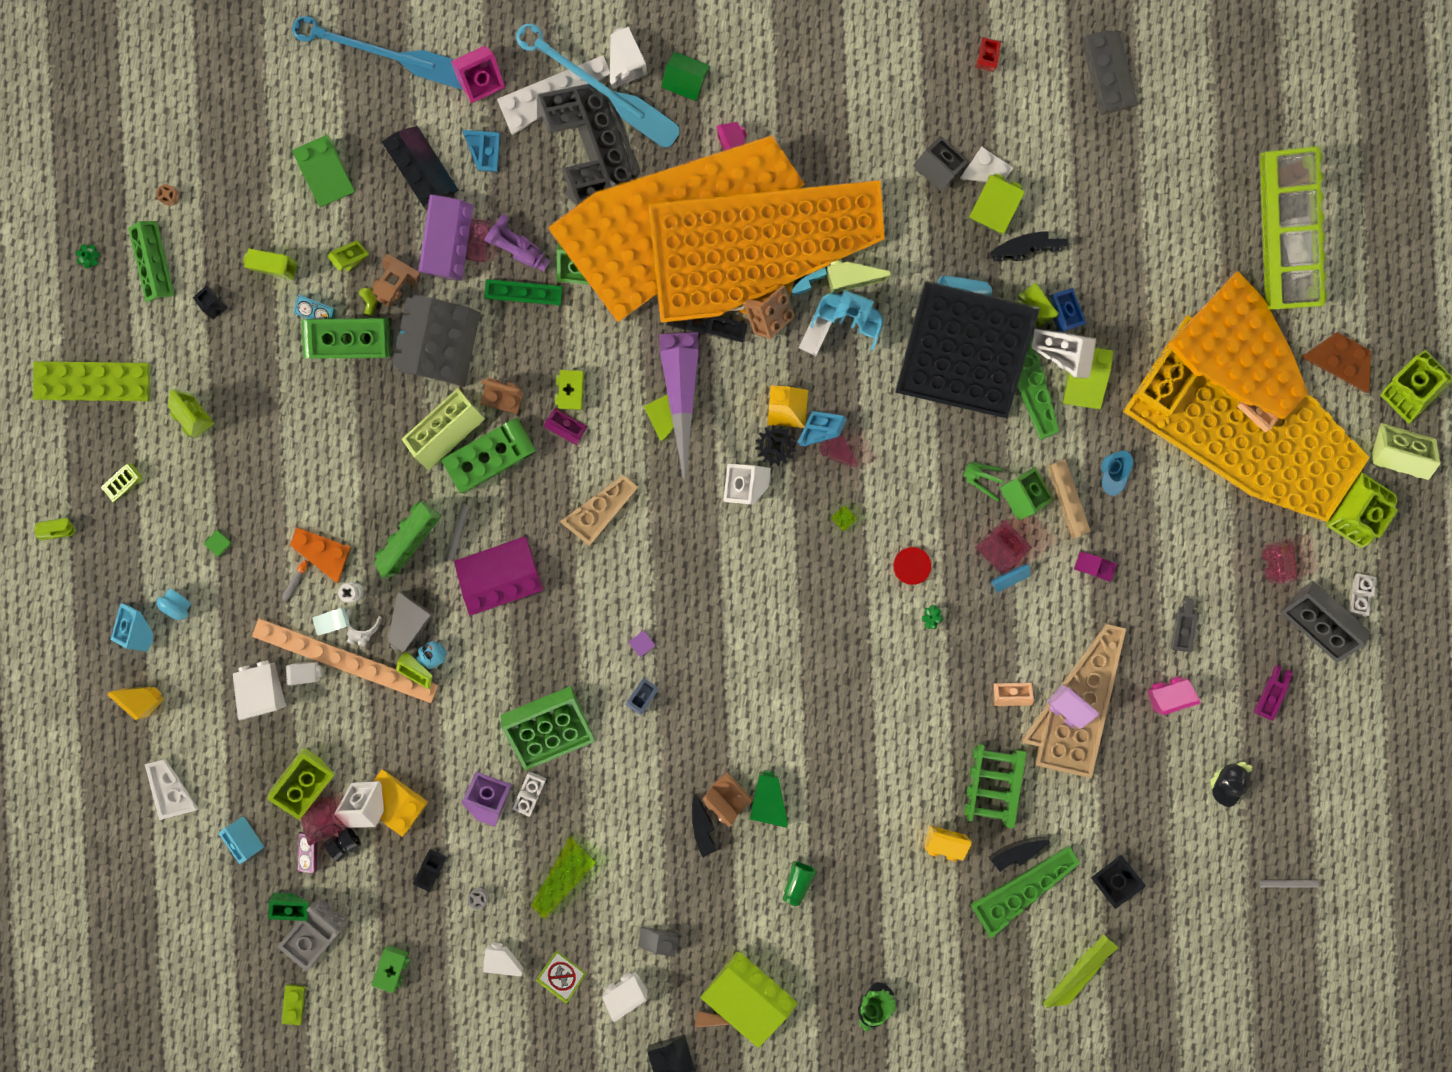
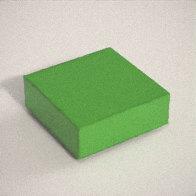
(217, 543)

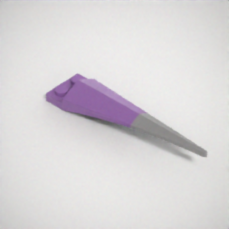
(679, 362)

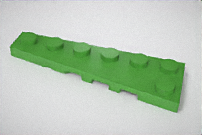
(1010, 899)

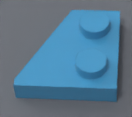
(484, 149)
(821, 427)

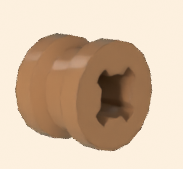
(164, 192)

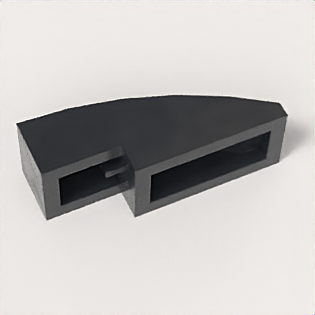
(702, 827)
(1018, 851)

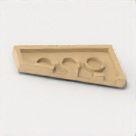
(596, 513)

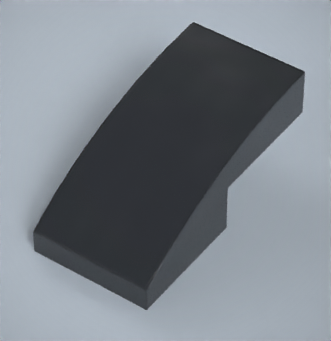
(429, 870)

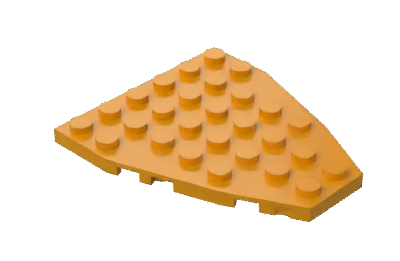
(1242, 349)

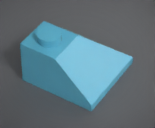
(132, 629)

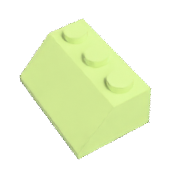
(1406, 452)

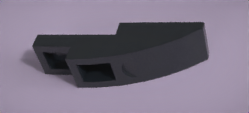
(1019, 247)

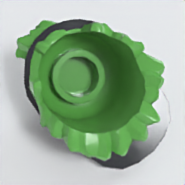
(876, 1006)

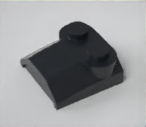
(1118, 882)

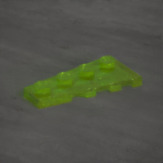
(566, 873)

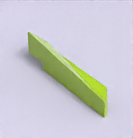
(1081, 973)

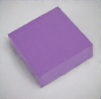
(641, 643)

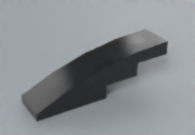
(713, 326)

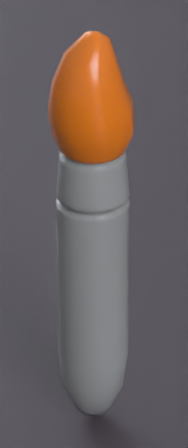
(295, 580)

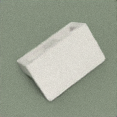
(814, 336)

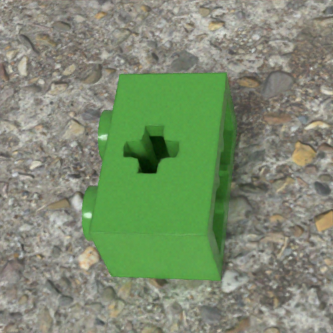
(383, 977)

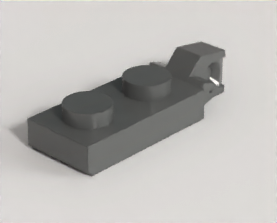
(1184, 627)

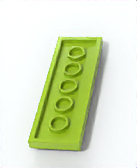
(91, 381)

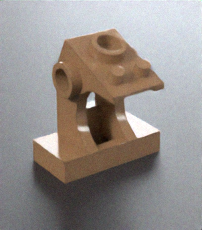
(386, 292)

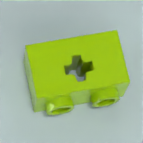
(575, 399)

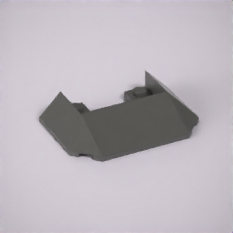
(590, 113)

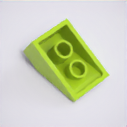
(1090, 391)
(189, 413)

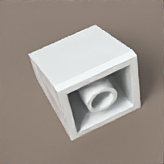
(257, 690)

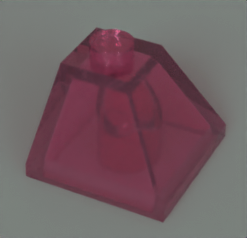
(320, 820)

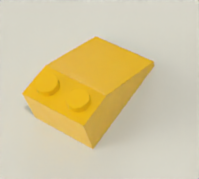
(400, 803)

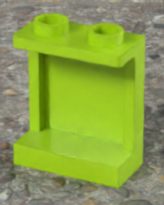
(997, 203)

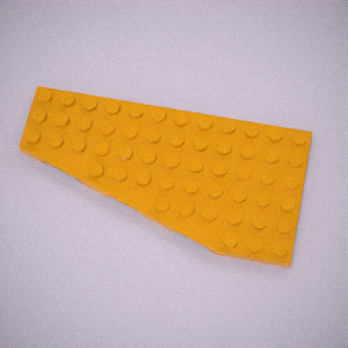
(611, 228)
(747, 245)

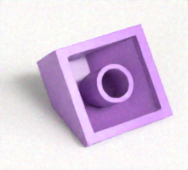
(486, 798)

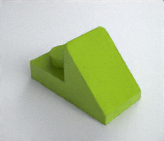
(348, 256)

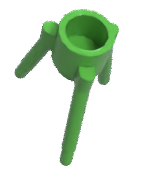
(974, 472)

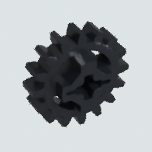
(769, 434)

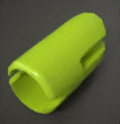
(54, 529)

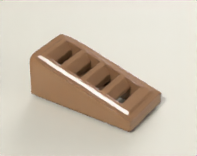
(706, 1019)

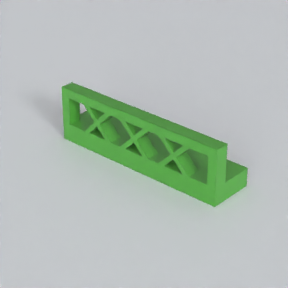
(152, 260)

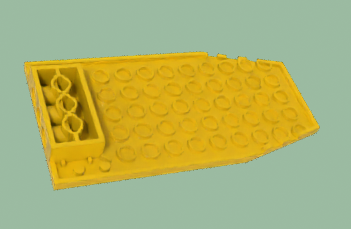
(1297, 464)

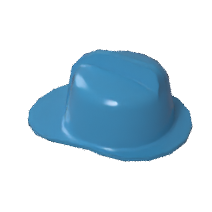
(1116, 471)

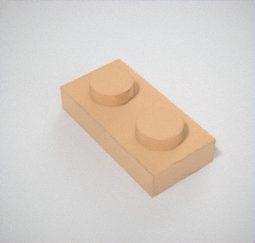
(1261, 418)

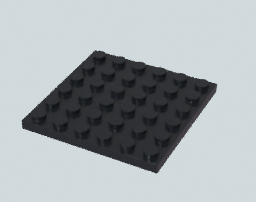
(966, 349)

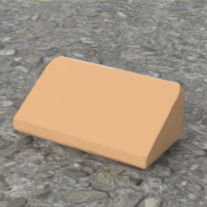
(1013, 694)

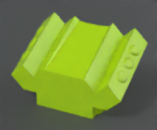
(1416, 386)
(1364, 511)

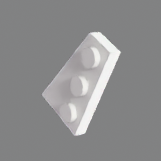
(168, 791)

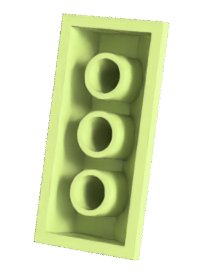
(443, 429)

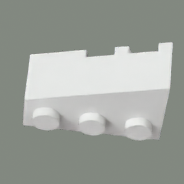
(1066, 350)

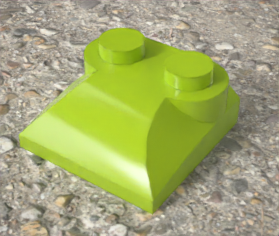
(1035, 297)

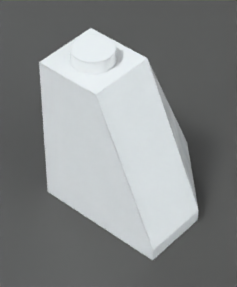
(625, 58)

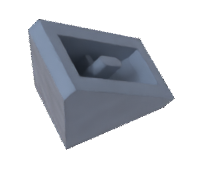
(642, 696)

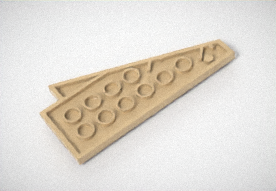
(1092, 680)

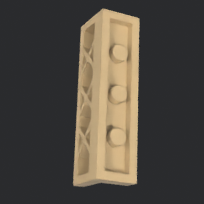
(1068, 498)

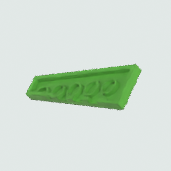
(1036, 396)

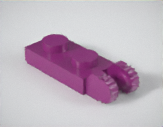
(1273, 694)

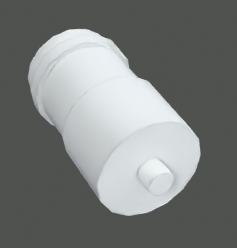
(350, 592)

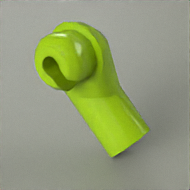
(370, 299)

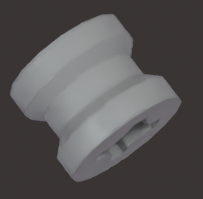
(475, 901)

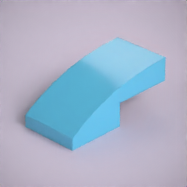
(804, 284)

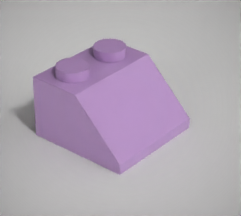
(1072, 707)

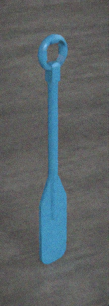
(420, 63)

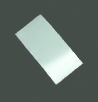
(331, 621)

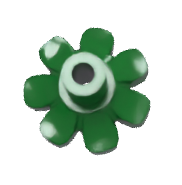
(87, 256)
(932, 617)

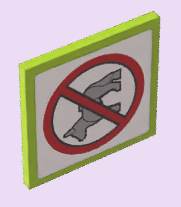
(561, 977)

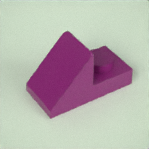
(1095, 566)

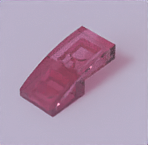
(477, 245)

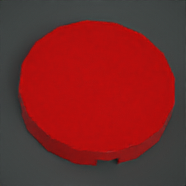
(912, 565)

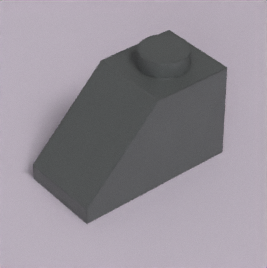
(658, 941)

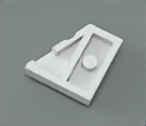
(985, 164)

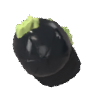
(1231, 783)

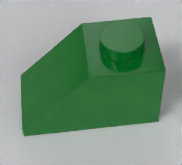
(287, 907)

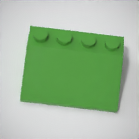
(406, 540)
(547, 727)

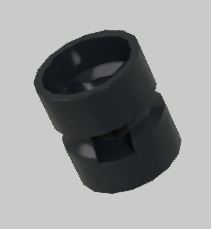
(340, 845)

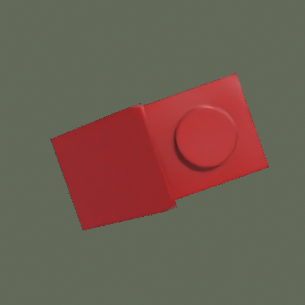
(988, 54)

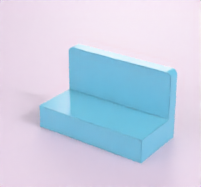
(241, 840)

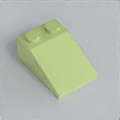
(852, 276)

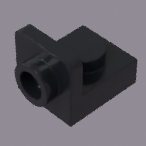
(209, 302)

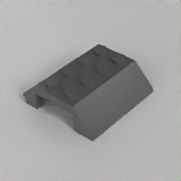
(436, 340)

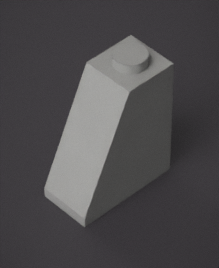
(407, 622)

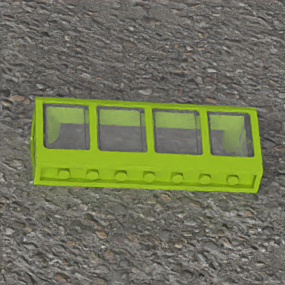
(1293, 228)

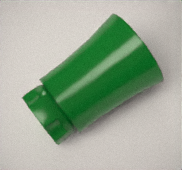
(798, 883)

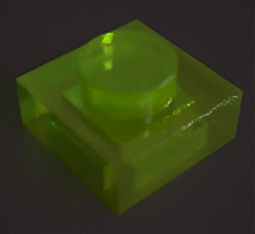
(843, 518)

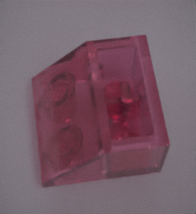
(1003, 546)
(1280, 562)

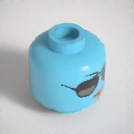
(431, 654)

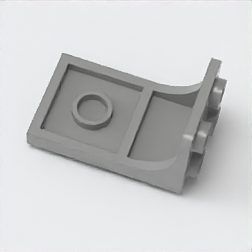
(312, 937)

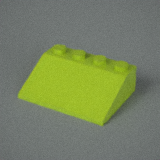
(748, 999)

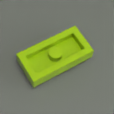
(293, 1004)

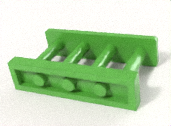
(1013, 778)

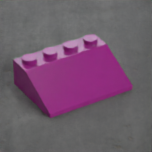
(498, 576)

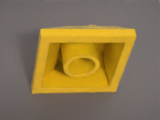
(787, 406)
(137, 701)

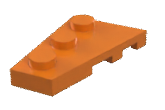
(322, 552)

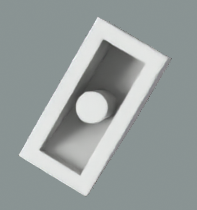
(303, 672)
(501, 961)

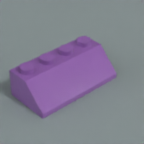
(446, 238)

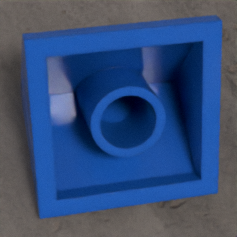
(1068, 310)

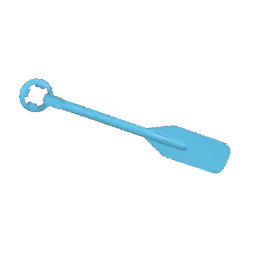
(629, 107)

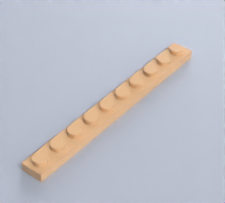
(341, 659)

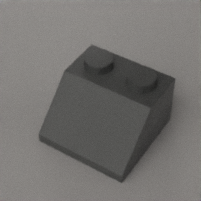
(940, 163)

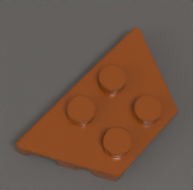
(1343, 360)

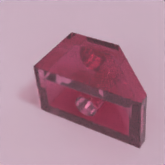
(838, 451)

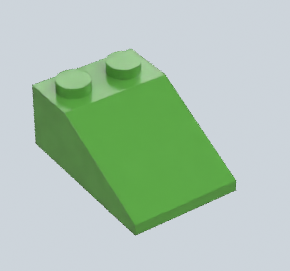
(323, 170)

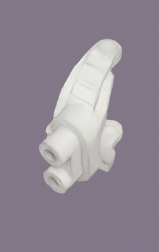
(361, 637)

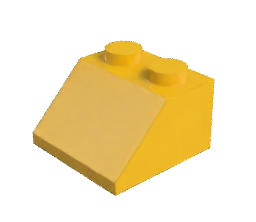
(947, 843)

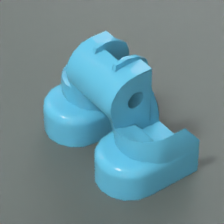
(837, 306)

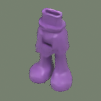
(521, 248)

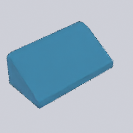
(1011, 578)

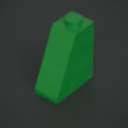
(768, 801)

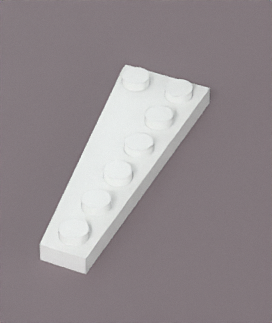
(521, 106)

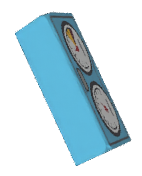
(312, 309)

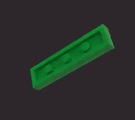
(523, 292)

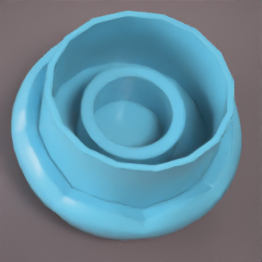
(173, 605)

